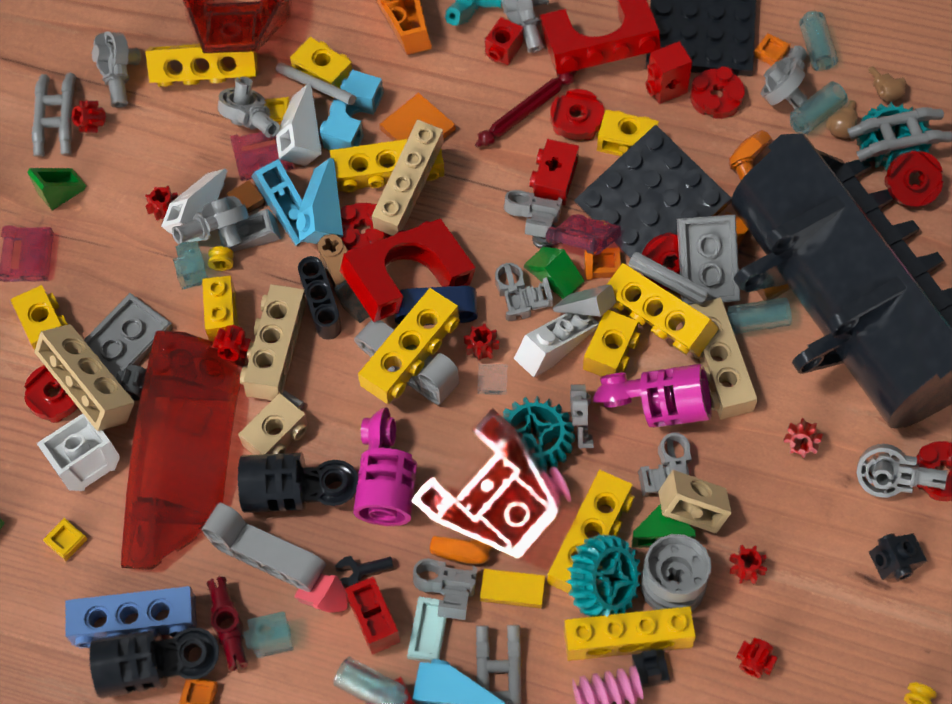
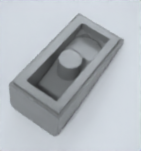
(256, 231)
(588, 302)

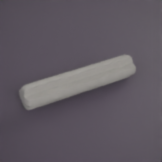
(668, 278)

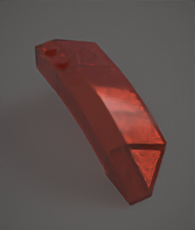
(178, 447)

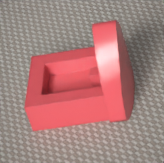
(325, 595)

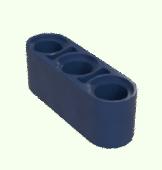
(462, 296)

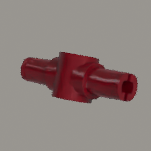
(231, 637)

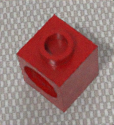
(504, 41)

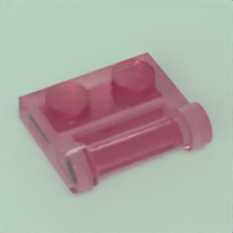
(254, 159)
(584, 233)
(34, 253)

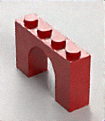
(577, 51)
(427, 244)

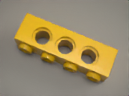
(160, 72)
(372, 158)
(430, 309)
(697, 328)
(604, 491)
(628, 633)

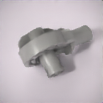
(522, 13)
(111, 58)
(784, 78)
(247, 107)
(214, 215)
(895, 473)

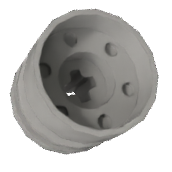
(680, 560)

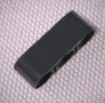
(319, 286)

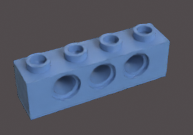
(83, 613)

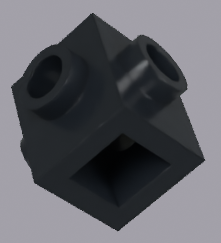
(897, 556)

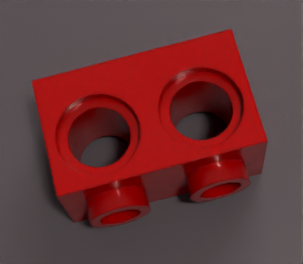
(372, 615)

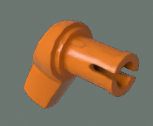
(747, 151)
(460, 550)

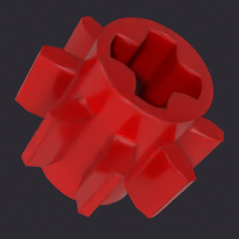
(88, 116)
(159, 201)
(481, 342)
(231, 343)
(797, 441)
(749, 555)
(756, 657)

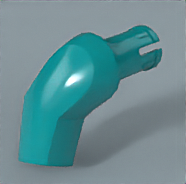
(463, 10)

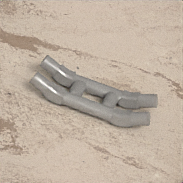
(63, 122)
(890, 142)
(511, 666)

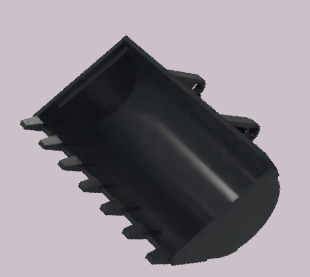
(851, 277)

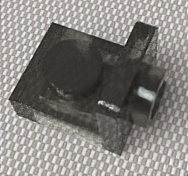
(350, 302)

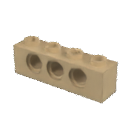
(408, 178)
(84, 377)
(270, 381)
(741, 396)

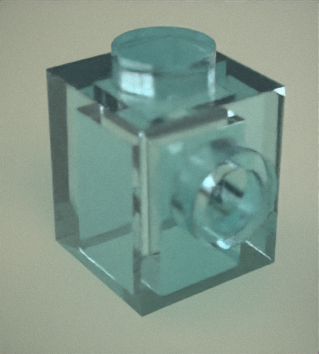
(269, 635)

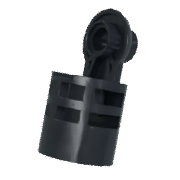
(286, 484)
(146, 660)

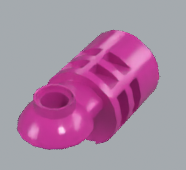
(667, 394)
(384, 475)

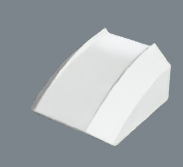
(79, 453)

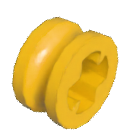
(220, 258)
(919, 694)

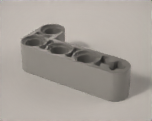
(436, 378)
(262, 550)

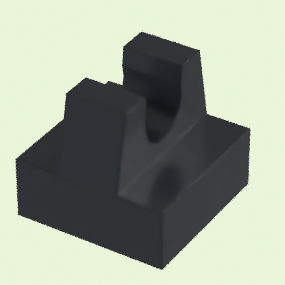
(651, 668)

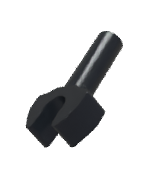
(360, 570)

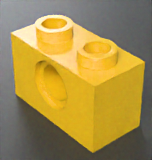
(321, 62)
(613, 129)
(219, 304)
(34, 306)
(611, 330)

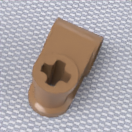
(333, 260)

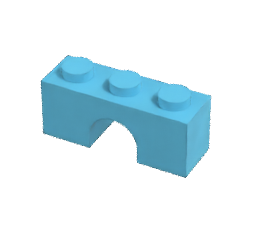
(340, 128)

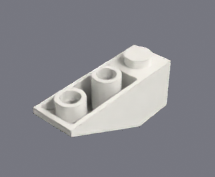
(298, 131)
(193, 200)
(553, 341)

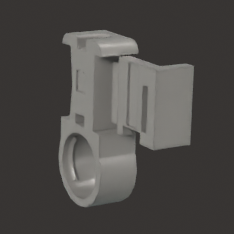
(540, 210)
(524, 297)
(579, 412)
(658, 476)
(455, 585)

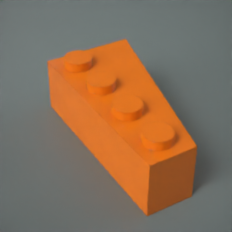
(407, 23)

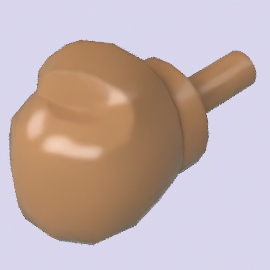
(888, 87)
(842, 120)

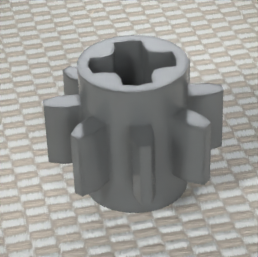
(132, 380)

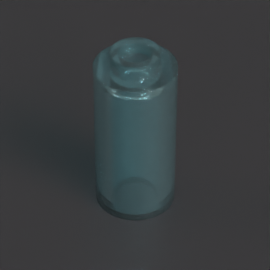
(818, 41)
(818, 108)
(760, 315)
(368, 684)

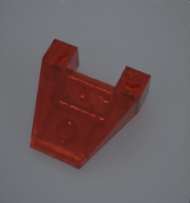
(235, 25)
(505, 502)

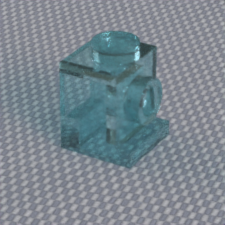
(189, 265)

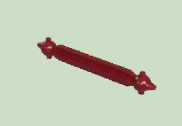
(524, 109)

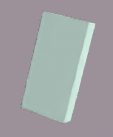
(426, 631)

